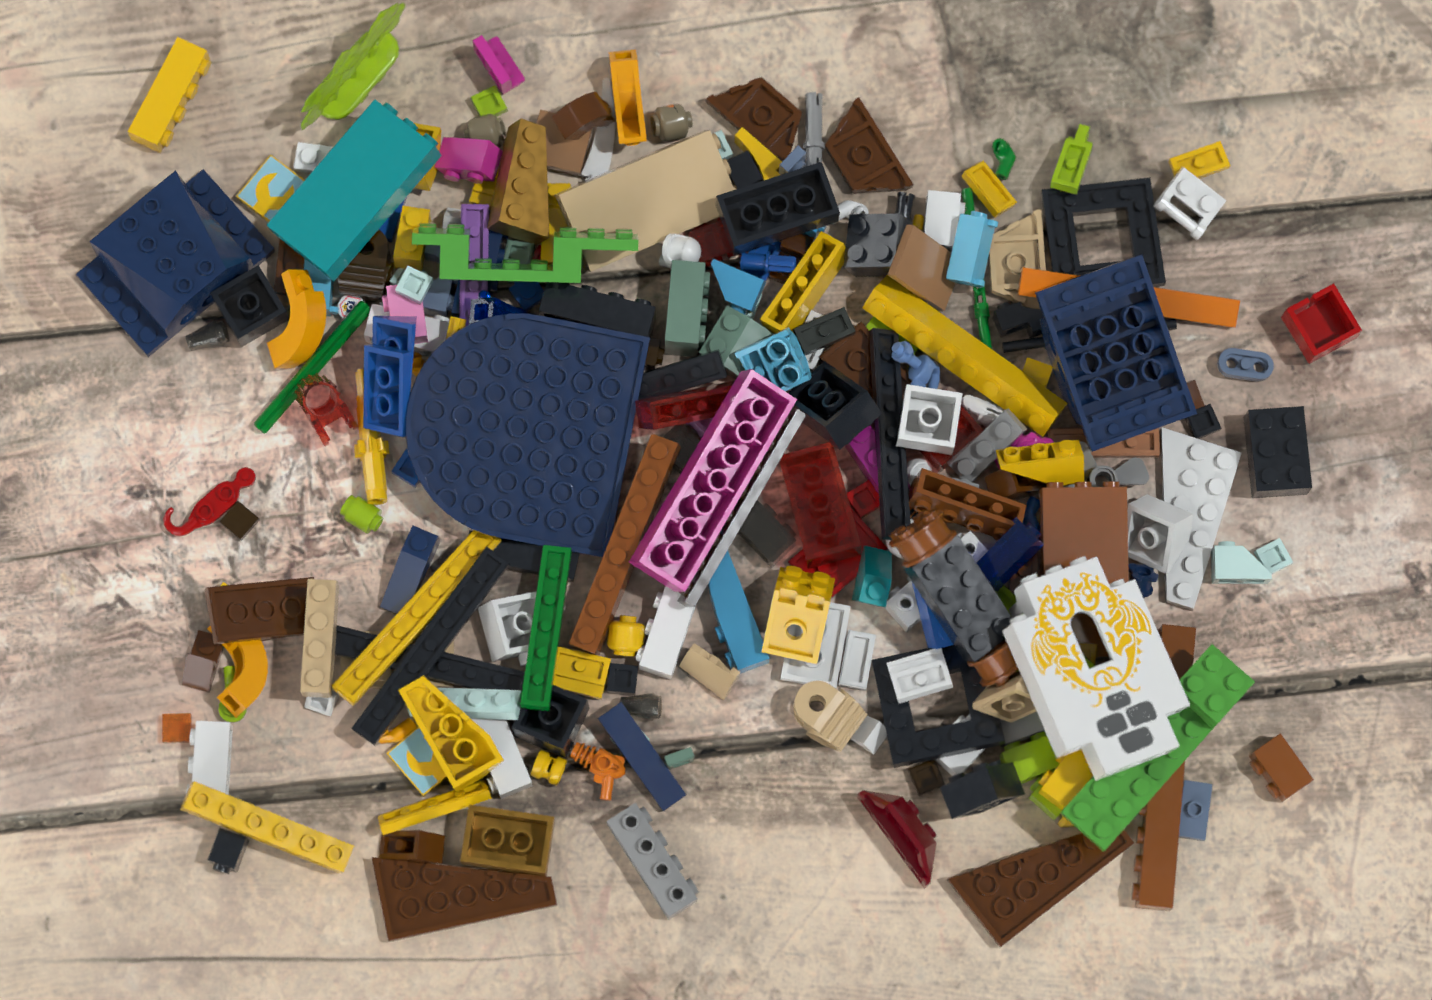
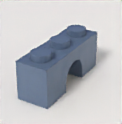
(439, 296)

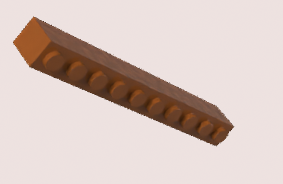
(1162, 813)

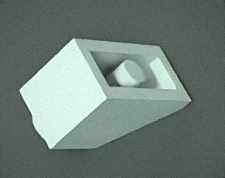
(1236, 566)

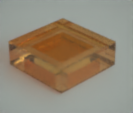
(176, 728)

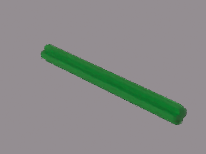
(313, 366)

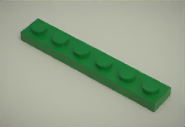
(546, 628)

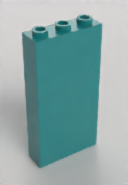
(355, 189)

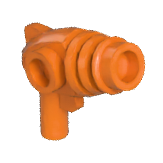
(602, 764)

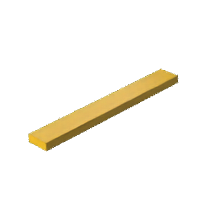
(411, 619)

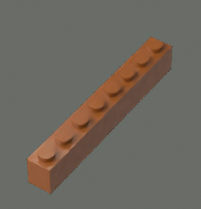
(628, 532)

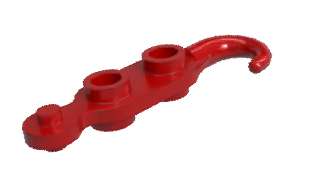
(213, 504)

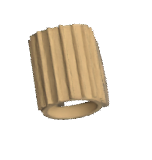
(834, 723)

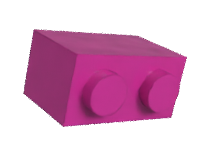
(468, 159)

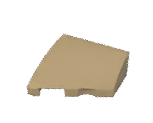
(709, 671)

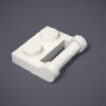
(1195, 196)

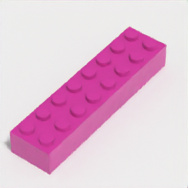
(713, 480)

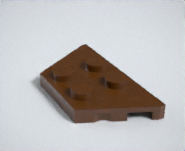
(761, 113)
(865, 154)

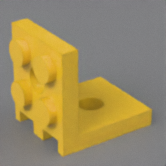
(803, 601)

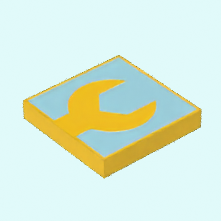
(269, 188)
(418, 762)

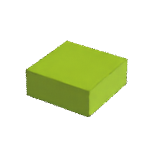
(489, 102)

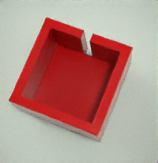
(1323, 325)

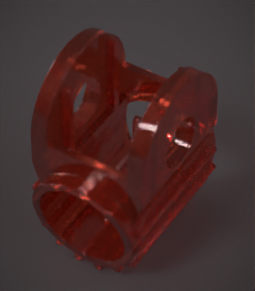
(328, 412)

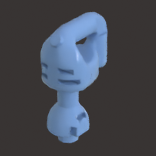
(921, 368)

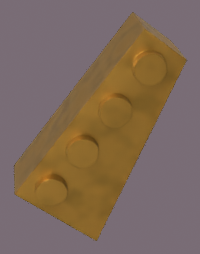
(521, 187)

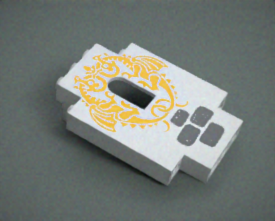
(1107, 710)

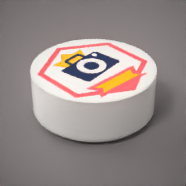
(347, 303)

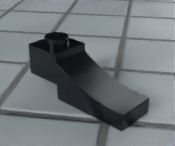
(1015, 317)

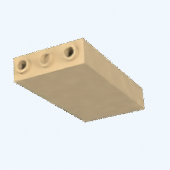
(650, 195)

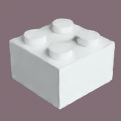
(929, 419)

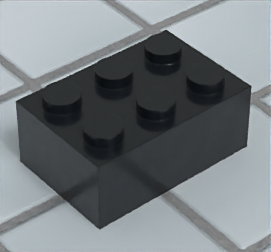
(834, 405)
(1277, 452)

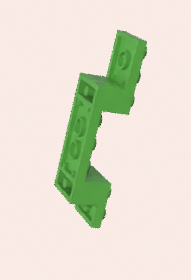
(567, 254)
(1111, 803)

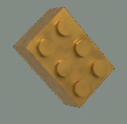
(507, 840)

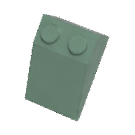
(731, 334)

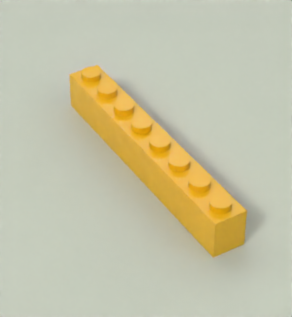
(964, 355)

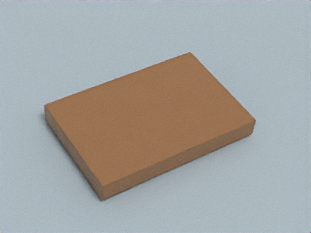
(922, 267)

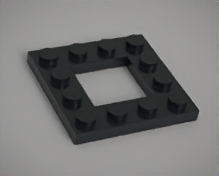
(1128, 195)
(914, 747)

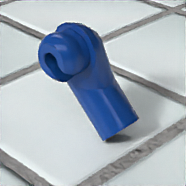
(1032, 508)

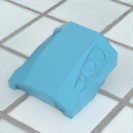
(777, 359)

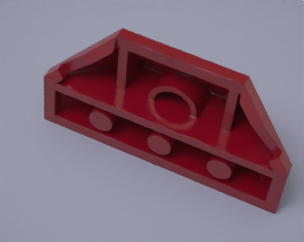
(904, 831)

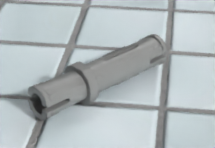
(813, 126)

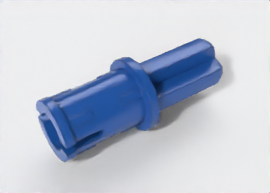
(768, 262)

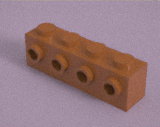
(964, 504)

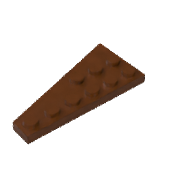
(1027, 885)
(442, 897)

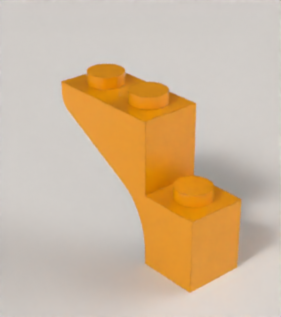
(627, 97)

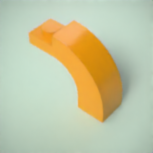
(305, 322)
(249, 675)

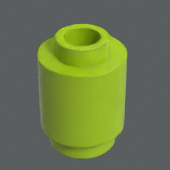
(361, 514)

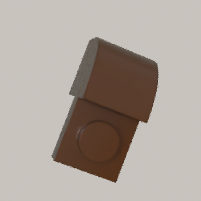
(583, 115)

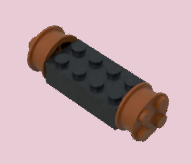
(957, 594)

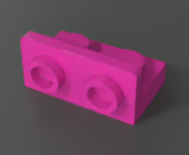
(498, 63)

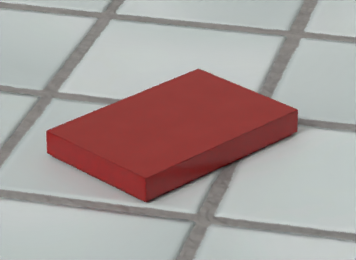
(847, 569)

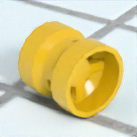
(542, 765)

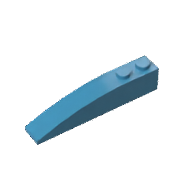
(735, 619)

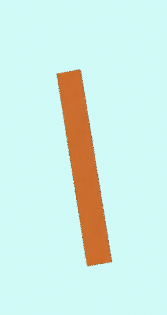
(1172, 302)

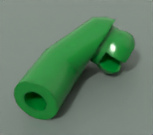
(1005, 157)

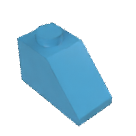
(738, 286)

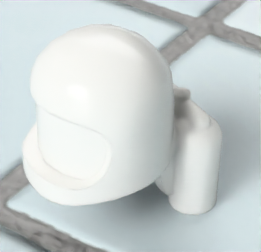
(679, 248)

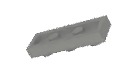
(982, 450)

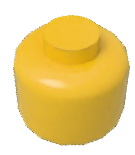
(625, 636)

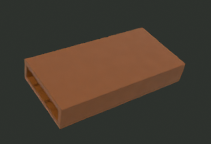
(1086, 524)

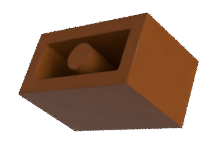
(1280, 768)

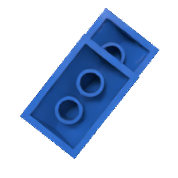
(388, 374)

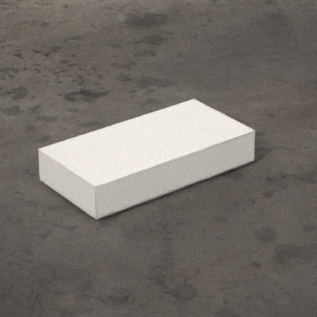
(857, 660)

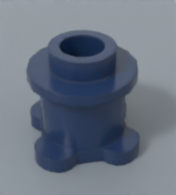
(1144, 577)

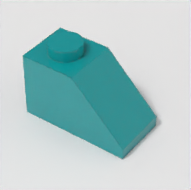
(873, 577)

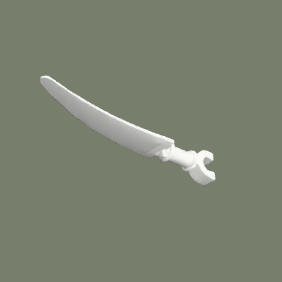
(602, 148)

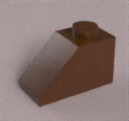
(1012, 485)
(412, 846)

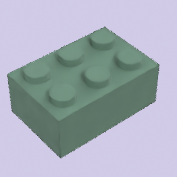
(686, 308)

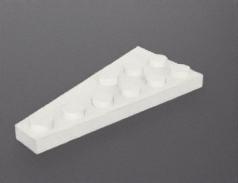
(1198, 481)

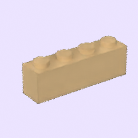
(319, 638)

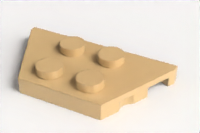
(1011, 250)

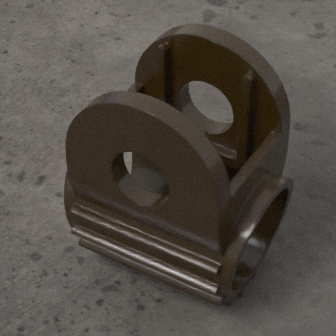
(368, 273)

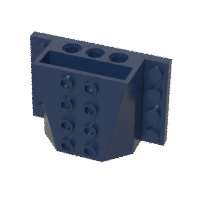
(168, 257)
(1113, 353)

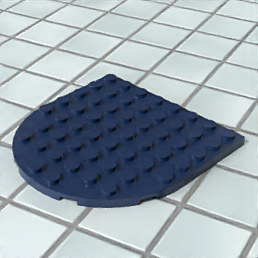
(528, 427)

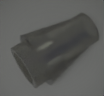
(208, 336)
(643, 706)

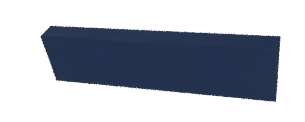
(642, 756)

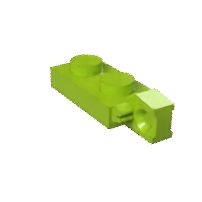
(1072, 161)

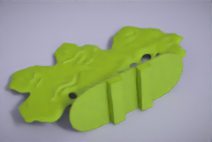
(356, 70)

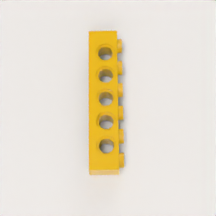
(267, 827)

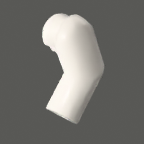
(851, 207)

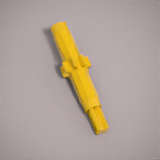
(371, 451)

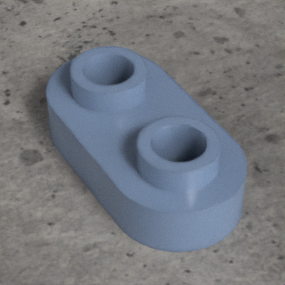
(1245, 364)

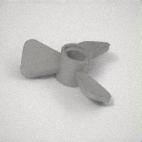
(1130, 473)

